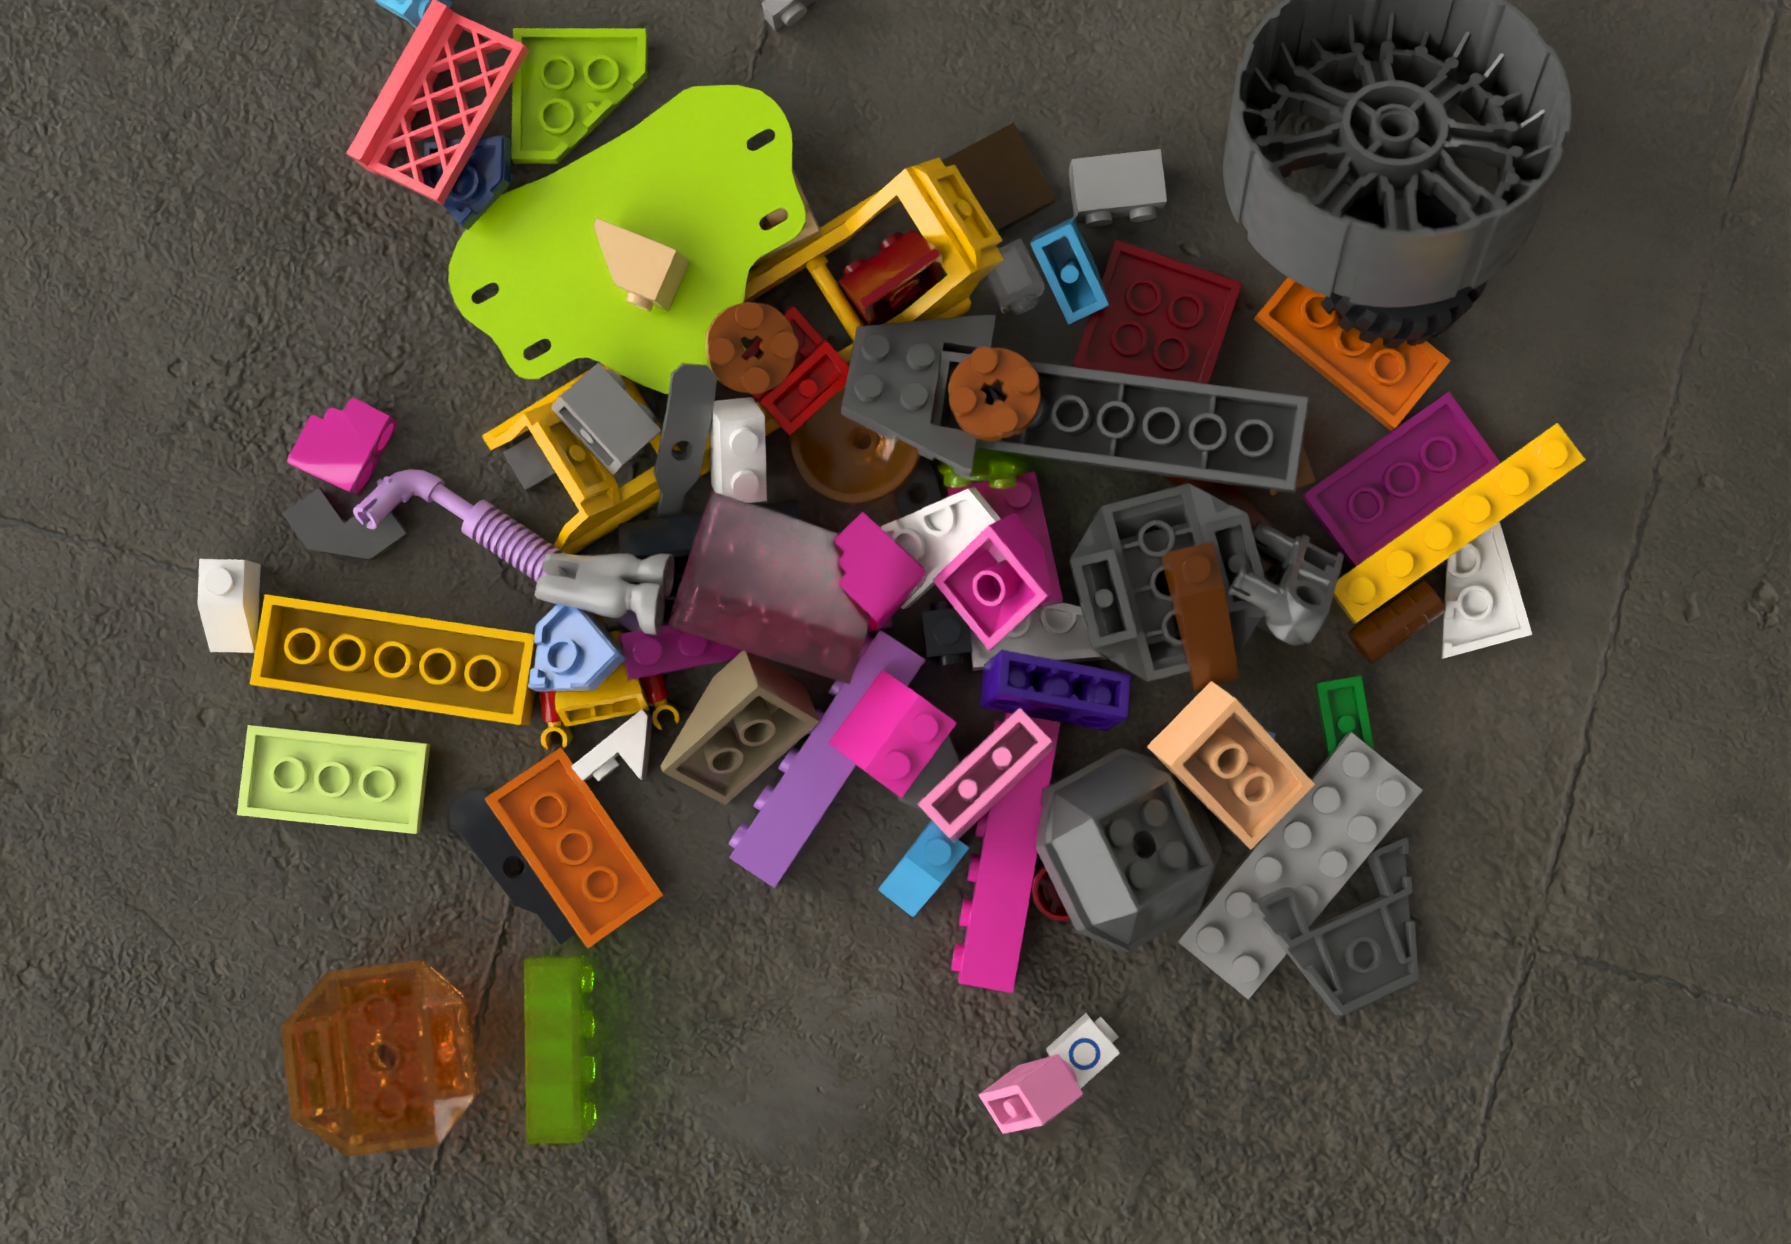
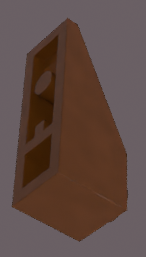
(1201, 614)

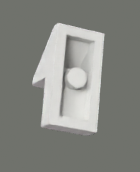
(629, 741)

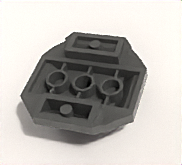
(1119, 566)
(1090, 855)

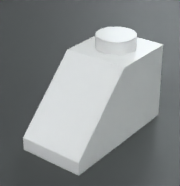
(229, 604)

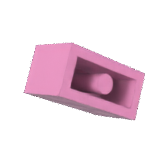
(1031, 1094)

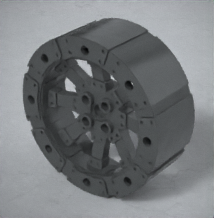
(1394, 141)

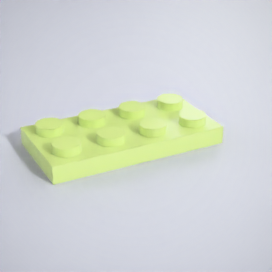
(333, 779)

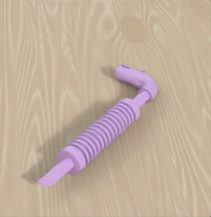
(481, 523)

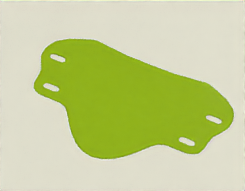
(669, 179)

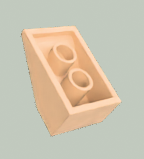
(1231, 764)

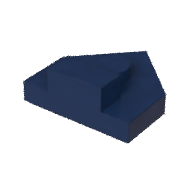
(480, 181)

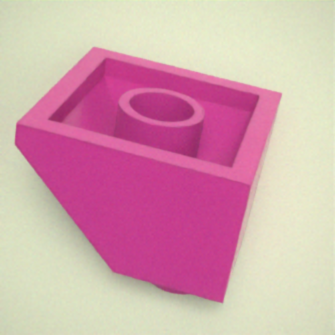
(997, 579)

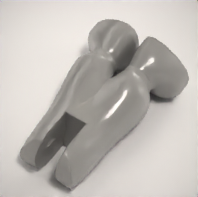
(607, 585)

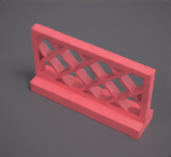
(411, 90)

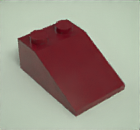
(893, 277)

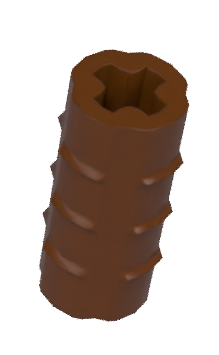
(1396, 621)

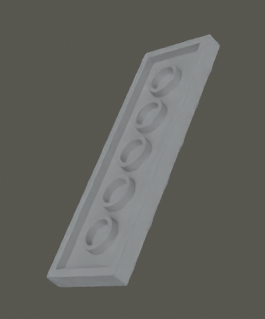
(1309, 849)

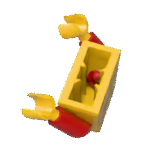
(610, 699)

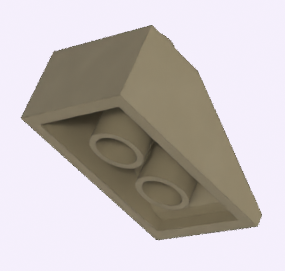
(740, 727)

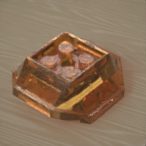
(335, 1067)

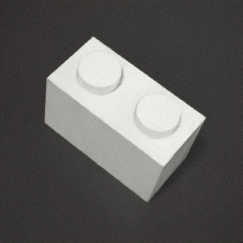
(738, 450)

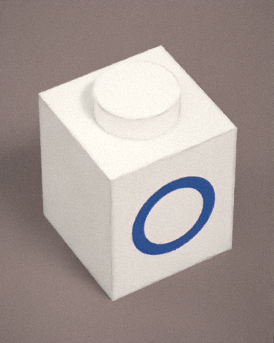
(1086, 1047)

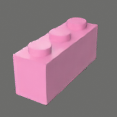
(986, 775)

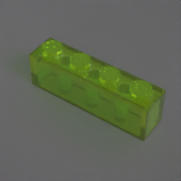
(557, 1048)

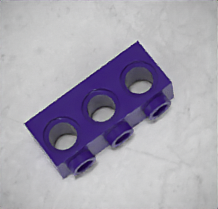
(1055, 690)

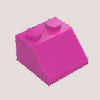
(892, 733)

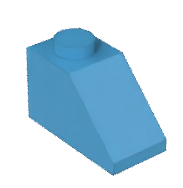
(1070, 270)
(922, 869)

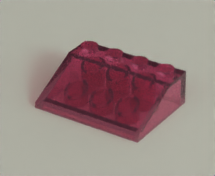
(770, 590)

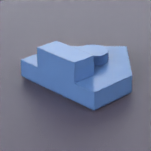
(572, 651)

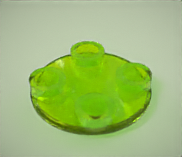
(989, 466)

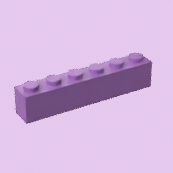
(816, 771)

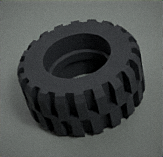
(1410, 322)

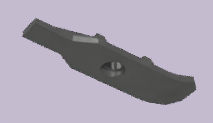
(688, 420)

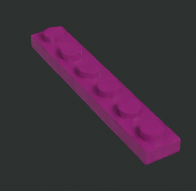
(676, 651)

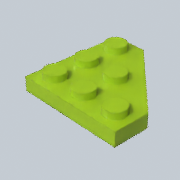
(571, 86)

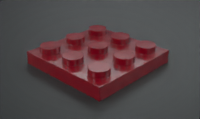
(1160, 318)

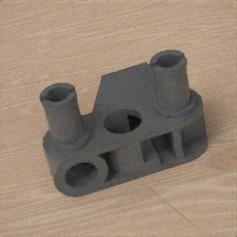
(1301, 591)

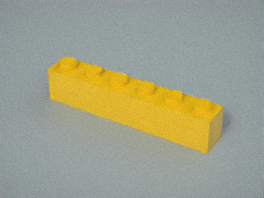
(1456, 523)

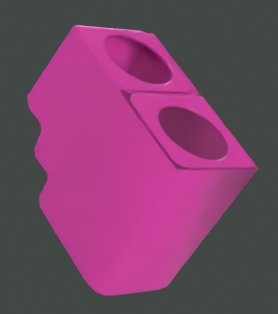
(344, 445)
(877, 570)

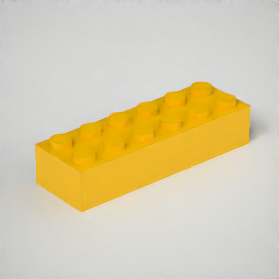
(395, 660)

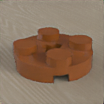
(724, 347)
(1002, 419)

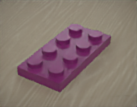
(1400, 479)

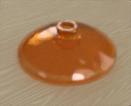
(834, 465)

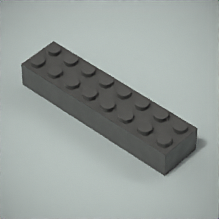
(1151, 426)

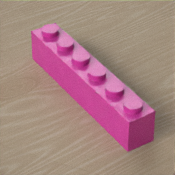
(1003, 879)

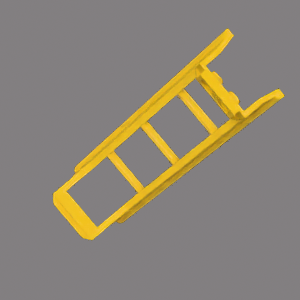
(945, 217)

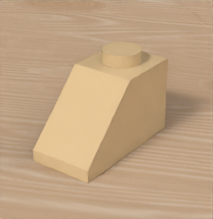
(641, 266)

